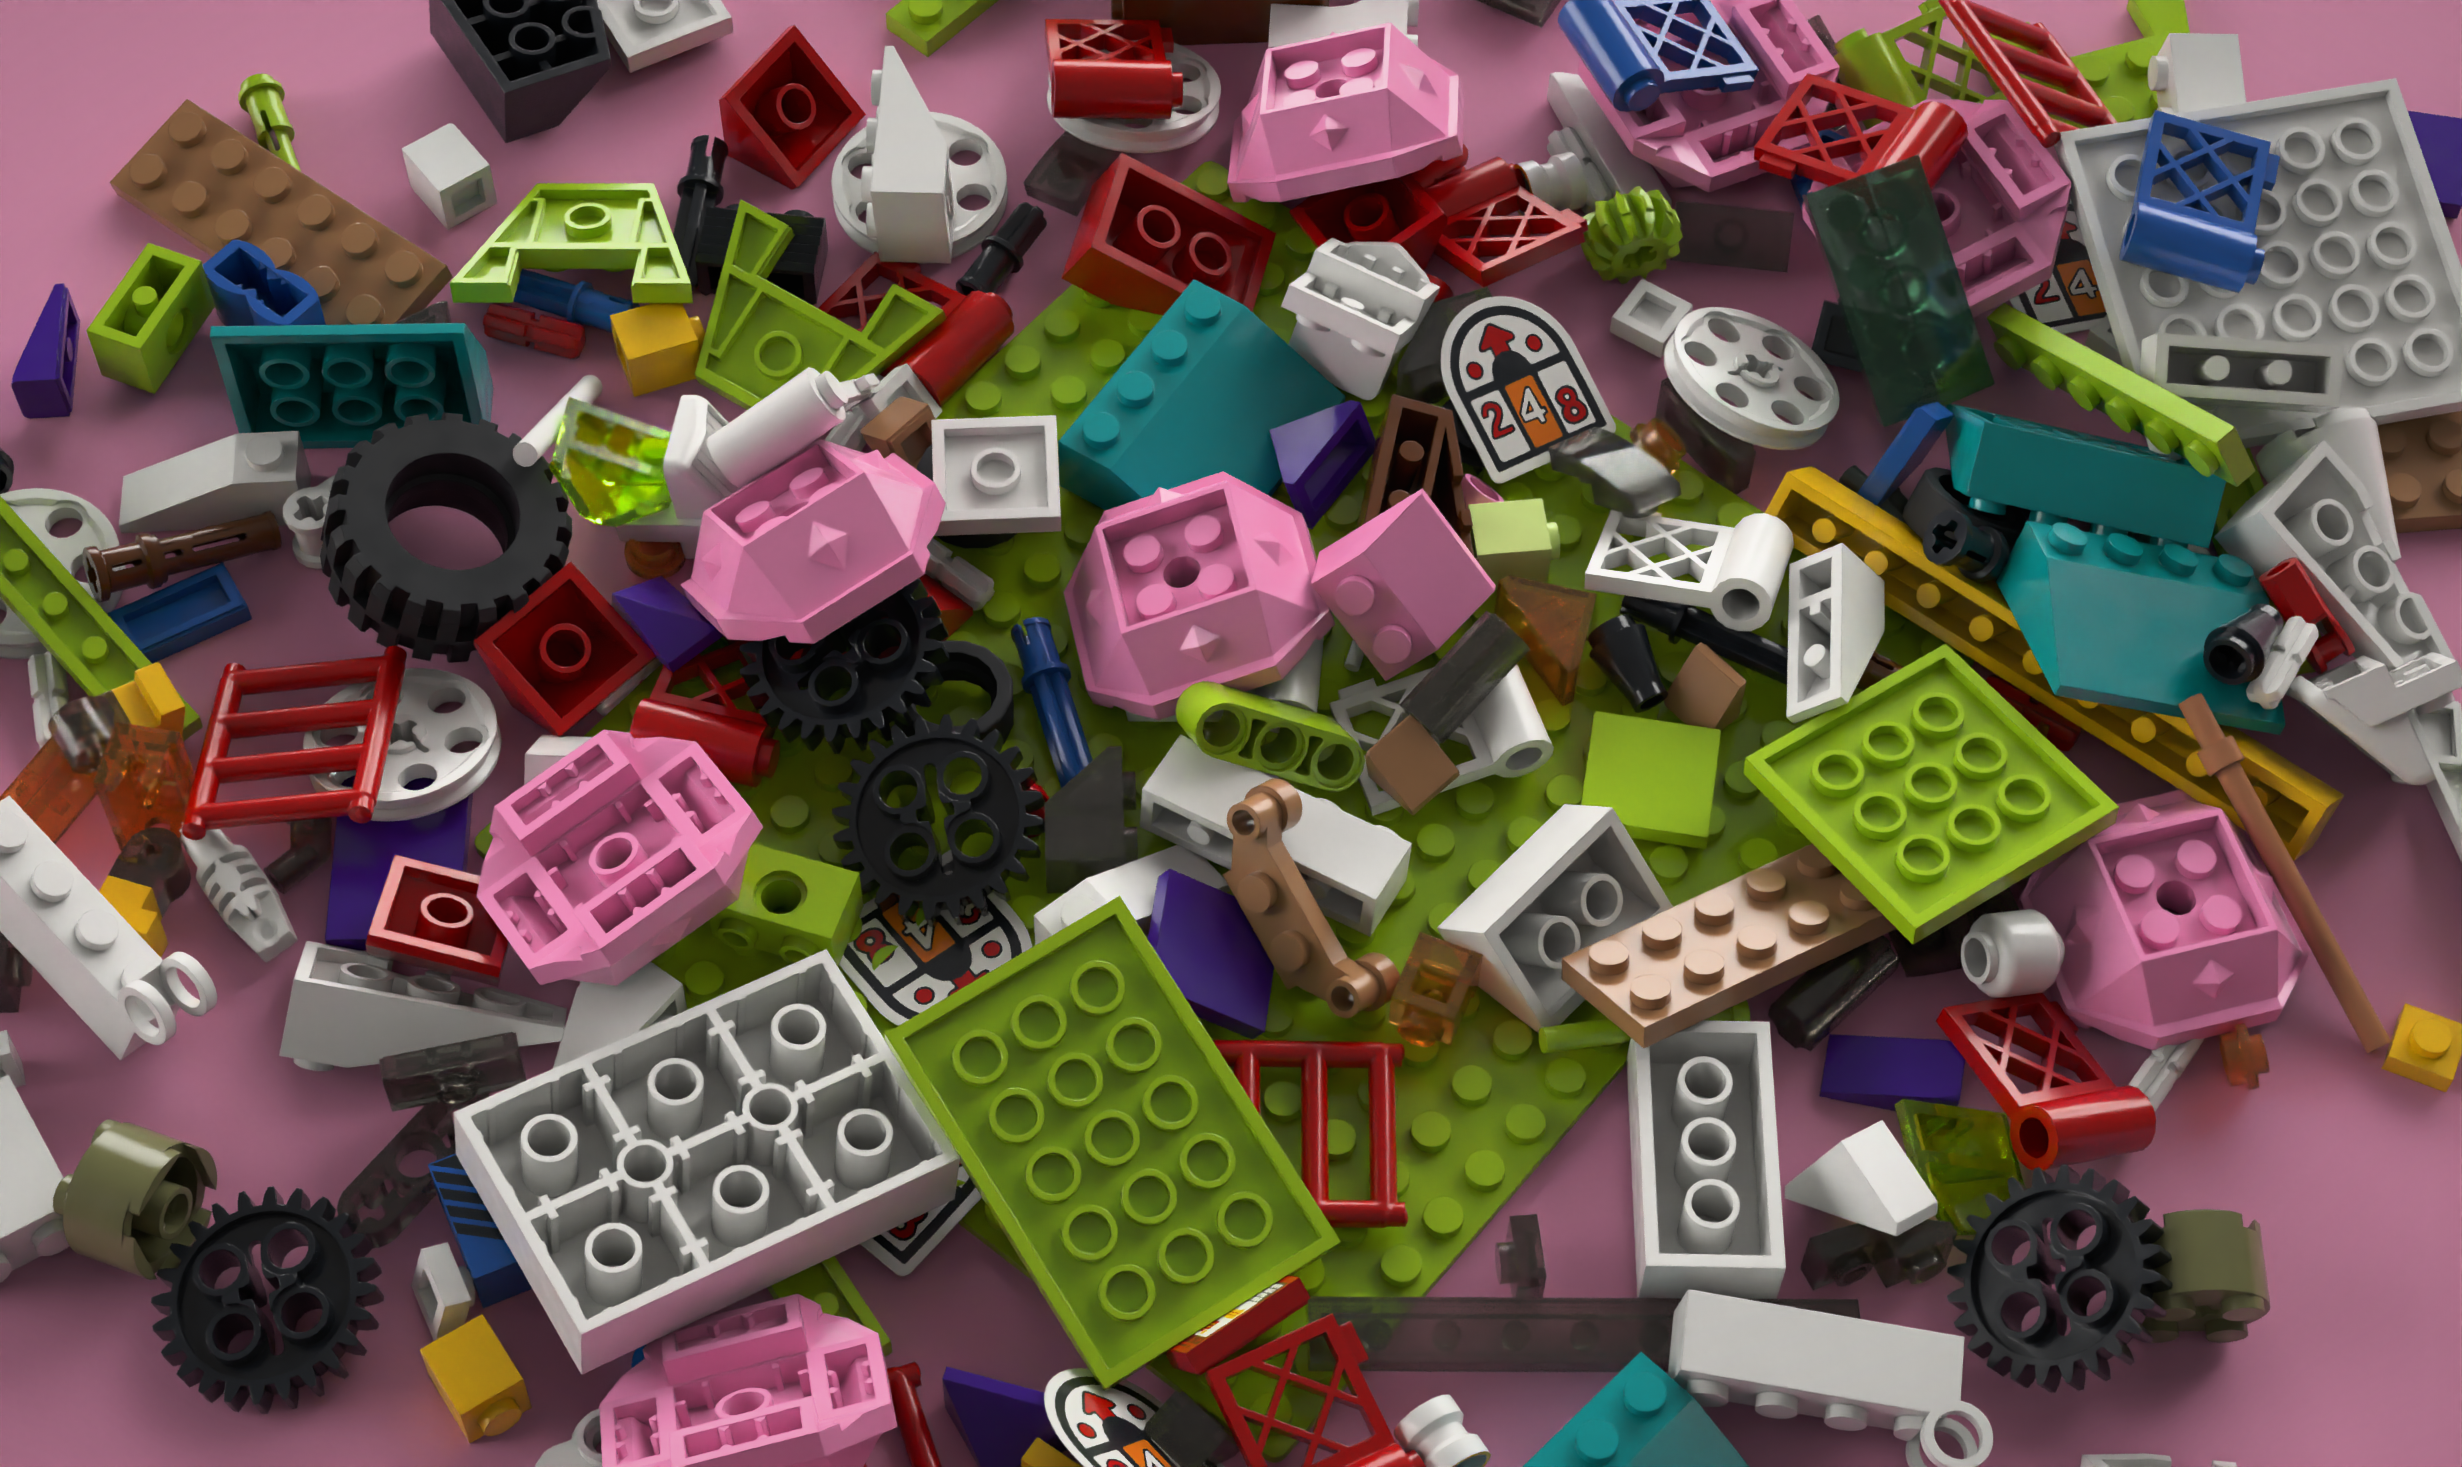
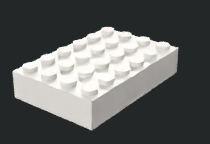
(704, 1159)

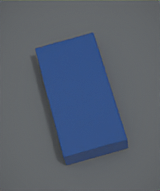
(183, 613)

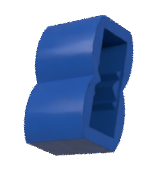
(255, 293)

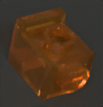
(1434, 991)

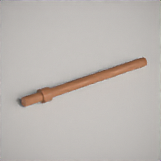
(2222, 758)

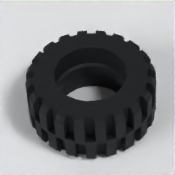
(454, 468)

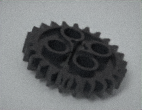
(878, 687)
(995, 807)
(2115, 1261)
(207, 1319)

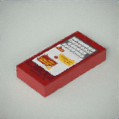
(1239, 1326)

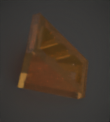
(1553, 625)

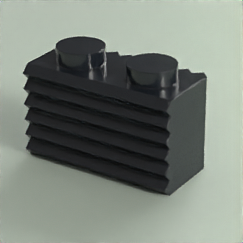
(796, 271)

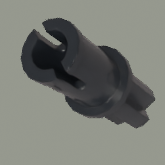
(1004, 251)

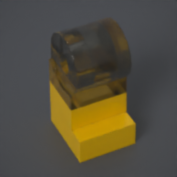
(87, 722)
(146, 880)

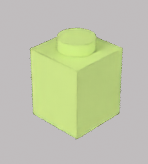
(1514, 539)

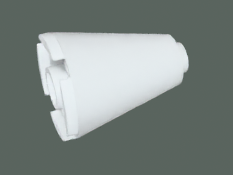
(2356, 442)

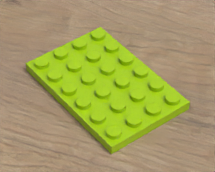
(1111, 1142)

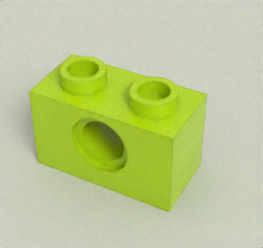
(151, 318)
(824, 902)

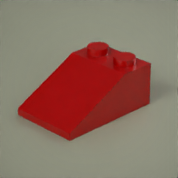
(1153, 236)

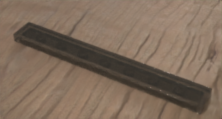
(1512, 1331)

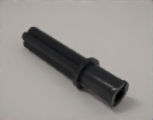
(697, 191)
(1699, 626)

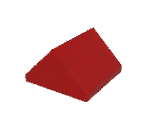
(787, 111)
(1375, 212)
(562, 652)
(436, 923)

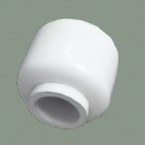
(2012, 953)

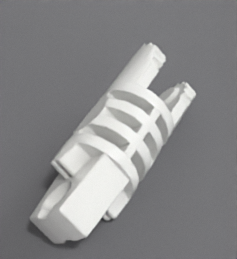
(241, 893)

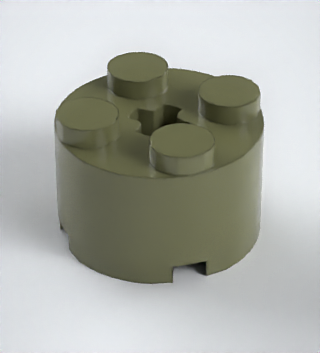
(135, 1198)
(2214, 1276)

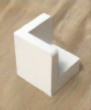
(449, 175)

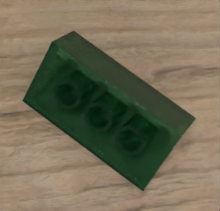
(1898, 290)

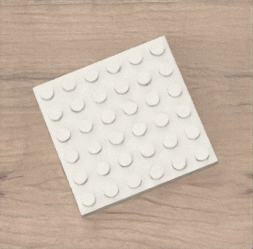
(2346, 241)

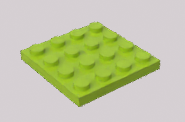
(1930, 792)

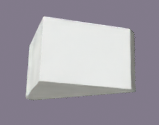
(1867, 1183)

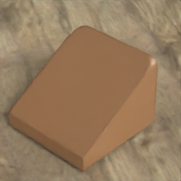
(901, 429)
(1706, 690)
(1410, 765)

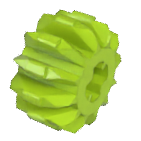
(1631, 235)

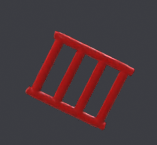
(2049, 66)
(227, 724)
(1314, 1060)

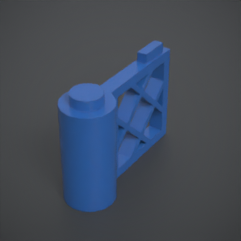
(1626, 55)
(2190, 235)

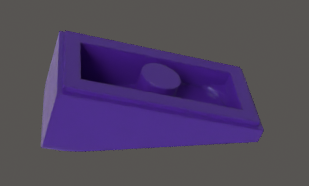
(48, 364)
(1891, 1069)

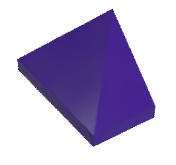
(1322, 456)
(665, 621)
(996, 1417)

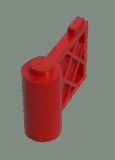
(1124, 84)
(1929, 130)
(1479, 207)
(954, 349)
(731, 737)
(2062, 1118)
(1348, 1352)

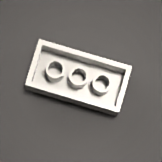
(1706, 1163)

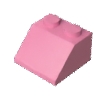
(1401, 584)

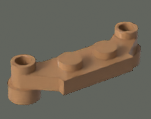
(1288, 914)

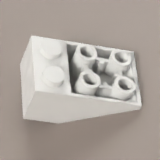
(908, 174)

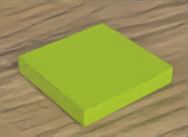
(1653, 776)

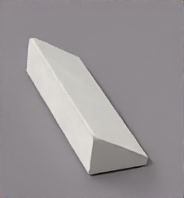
(1579, 110)

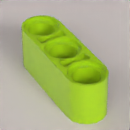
(1248, 719)

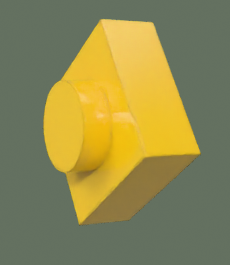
(2424, 1048)

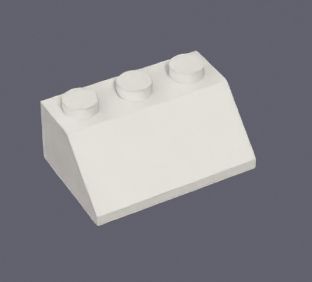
(1549, 899)

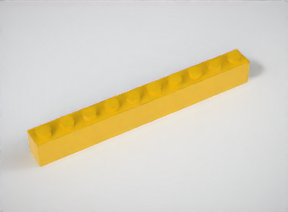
(1981, 626)

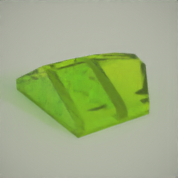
(610, 464)
(1959, 1157)

